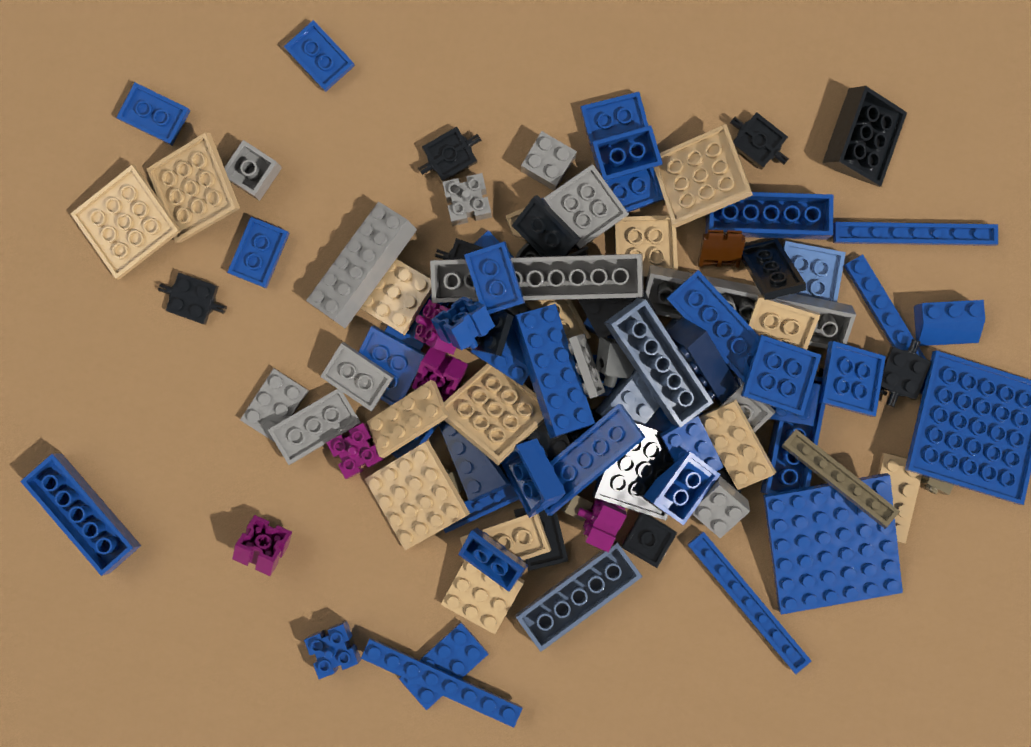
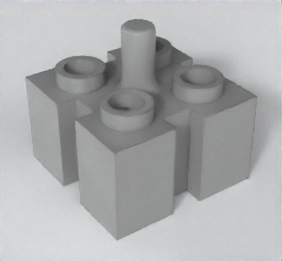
(467, 199)

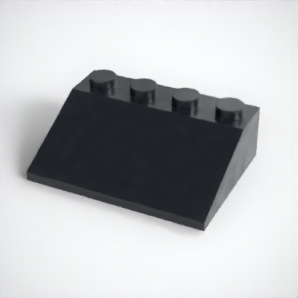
(865, 136)

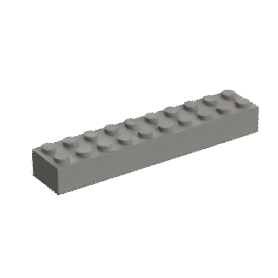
(549, 277)
(833, 324)

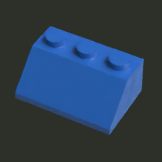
(626, 153)
(949, 322)
(511, 361)
(533, 477)
(492, 559)

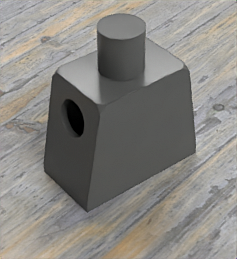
(612, 362)

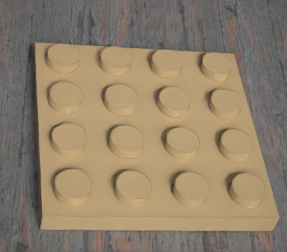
(702, 176)
(194, 186)
(125, 222)
(494, 412)
(417, 495)

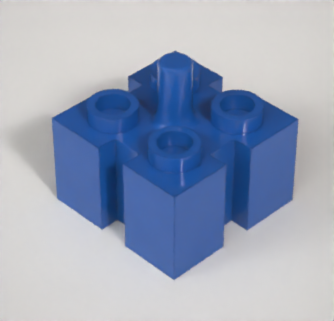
(463, 323)
(332, 650)

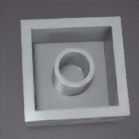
(548, 161)
(252, 170)
(721, 508)

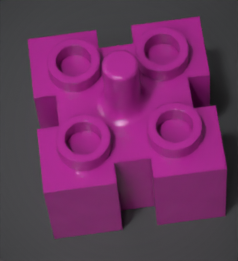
(426, 331)
(443, 370)
(354, 450)
(602, 524)
(262, 545)

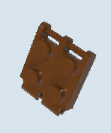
(721, 248)

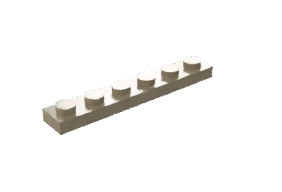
(840, 479)

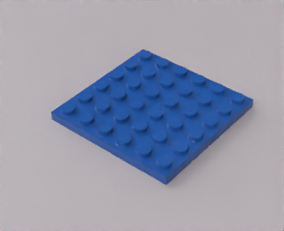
(974, 429)
(830, 548)

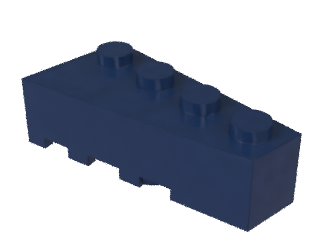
(703, 359)
(476, 471)

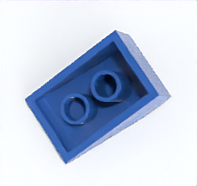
(682, 487)

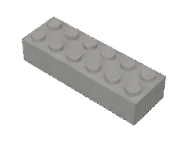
(362, 264)

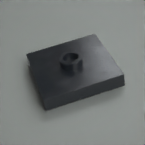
(649, 539)

